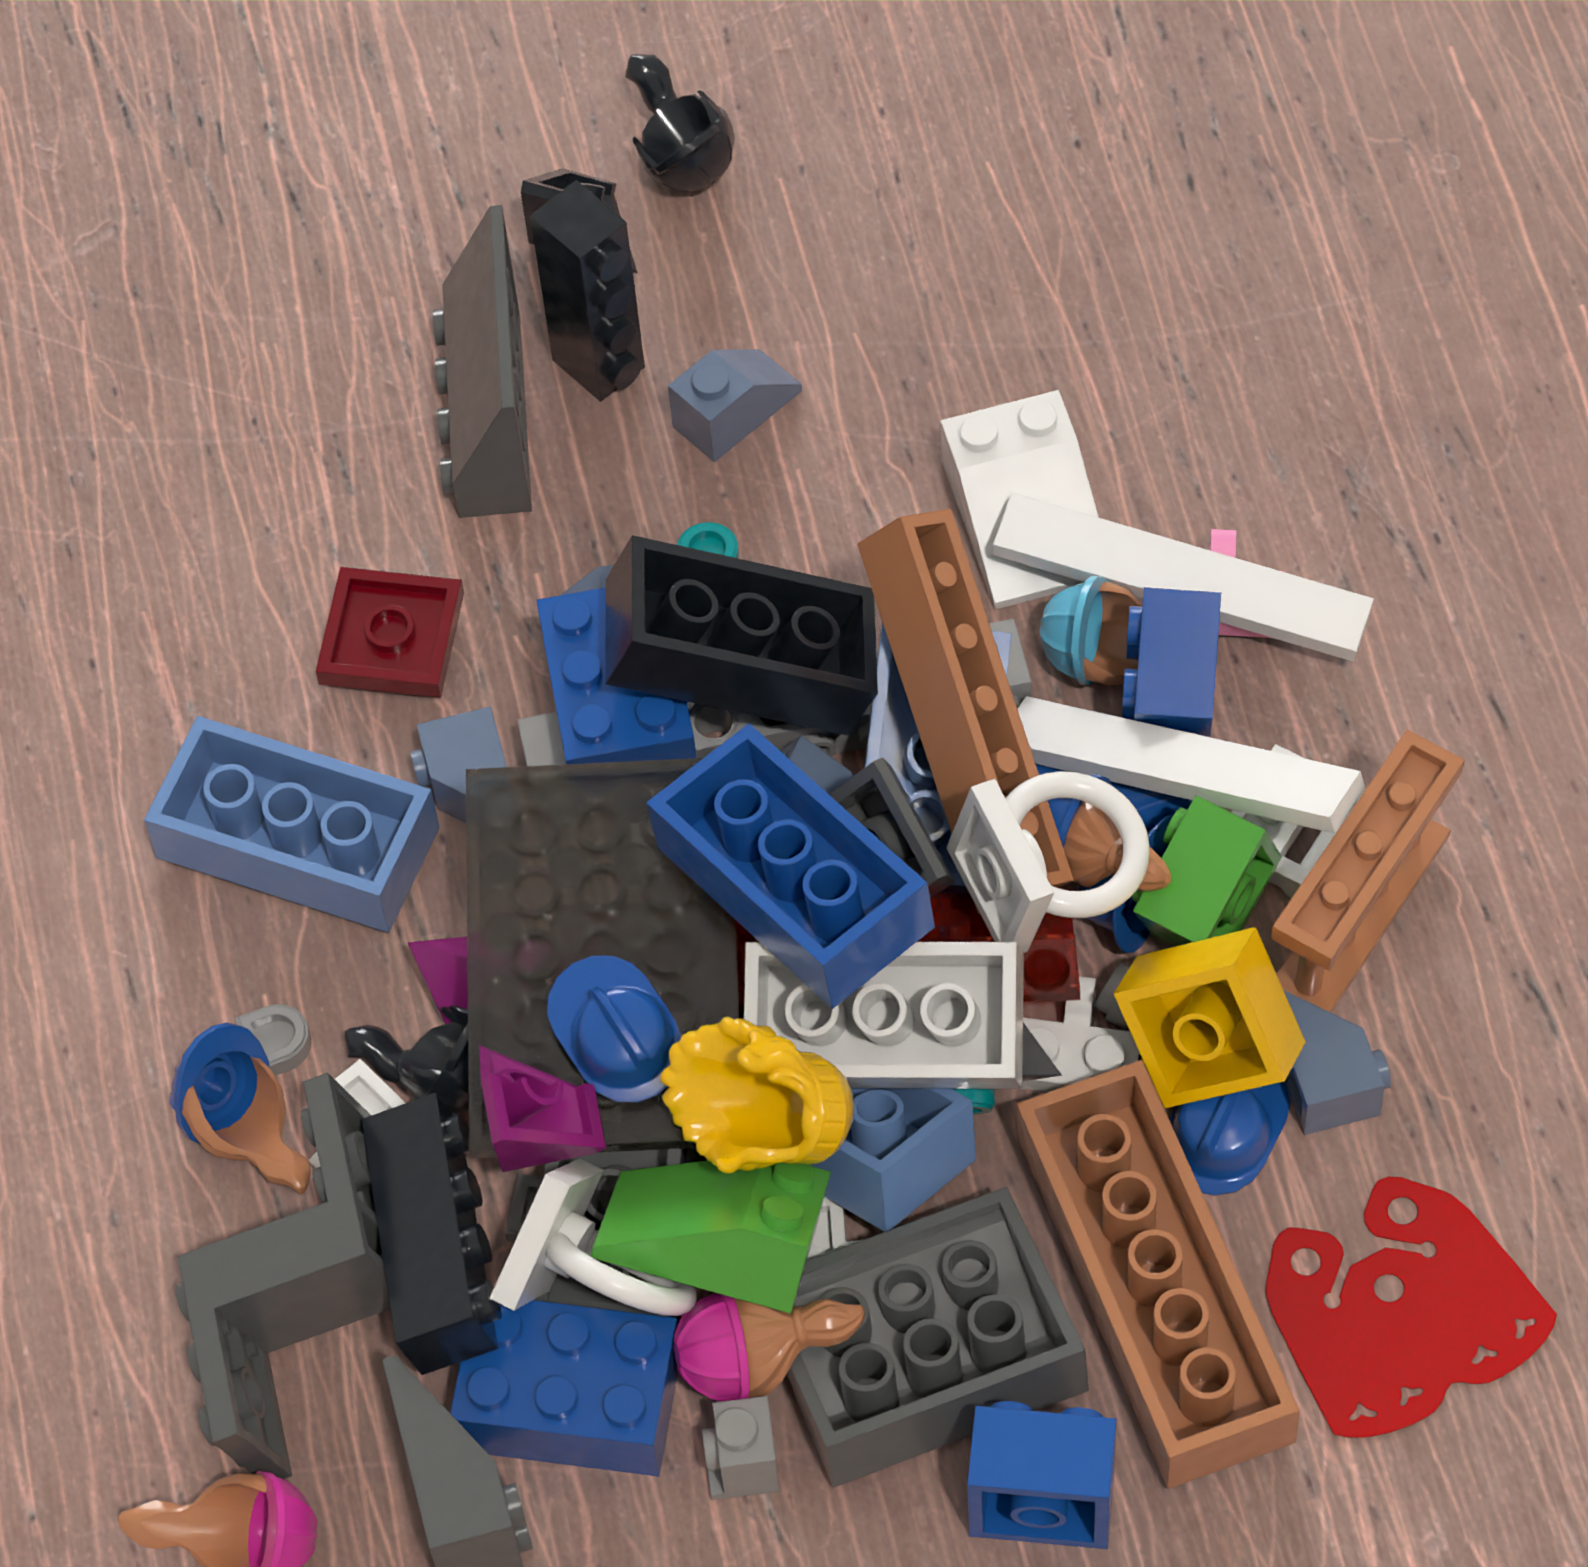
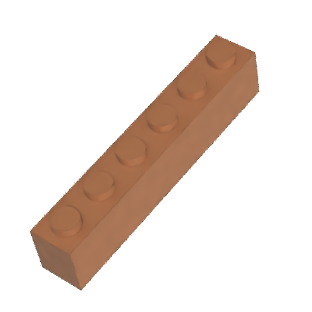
(953, 669)

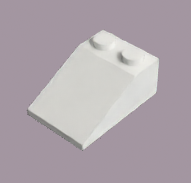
(1019, 450)

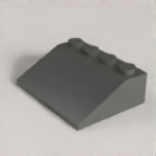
(483, 378)
(949, 1325)

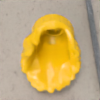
(755, 1097)

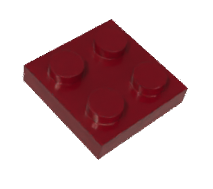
(390, 632)

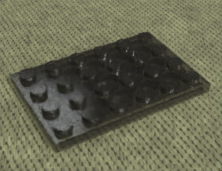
(571, 873)

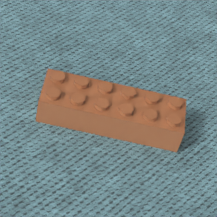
(1156, 1274)

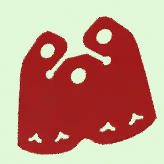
(1424, 1338)

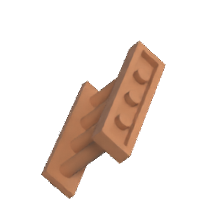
(1366, 872)

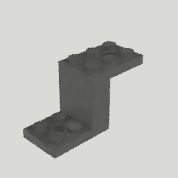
(283, 1286)

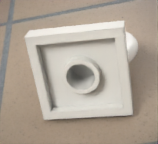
(1007, 866)
(561, 1242)

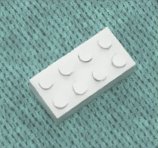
(921, 1022)

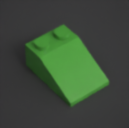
(717, 1229)

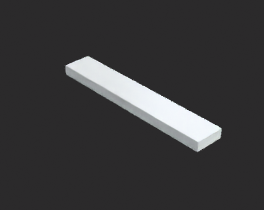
(1251, 594)
(1190, 765)

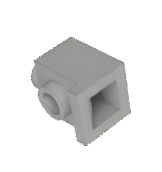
(741, 1449)

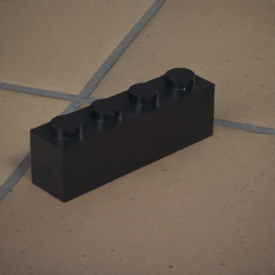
(588, 290)
(431, 1234)

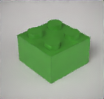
(1216, 875)

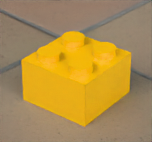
(1210, 1018)

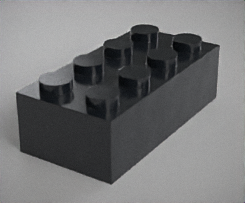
(740, 636)

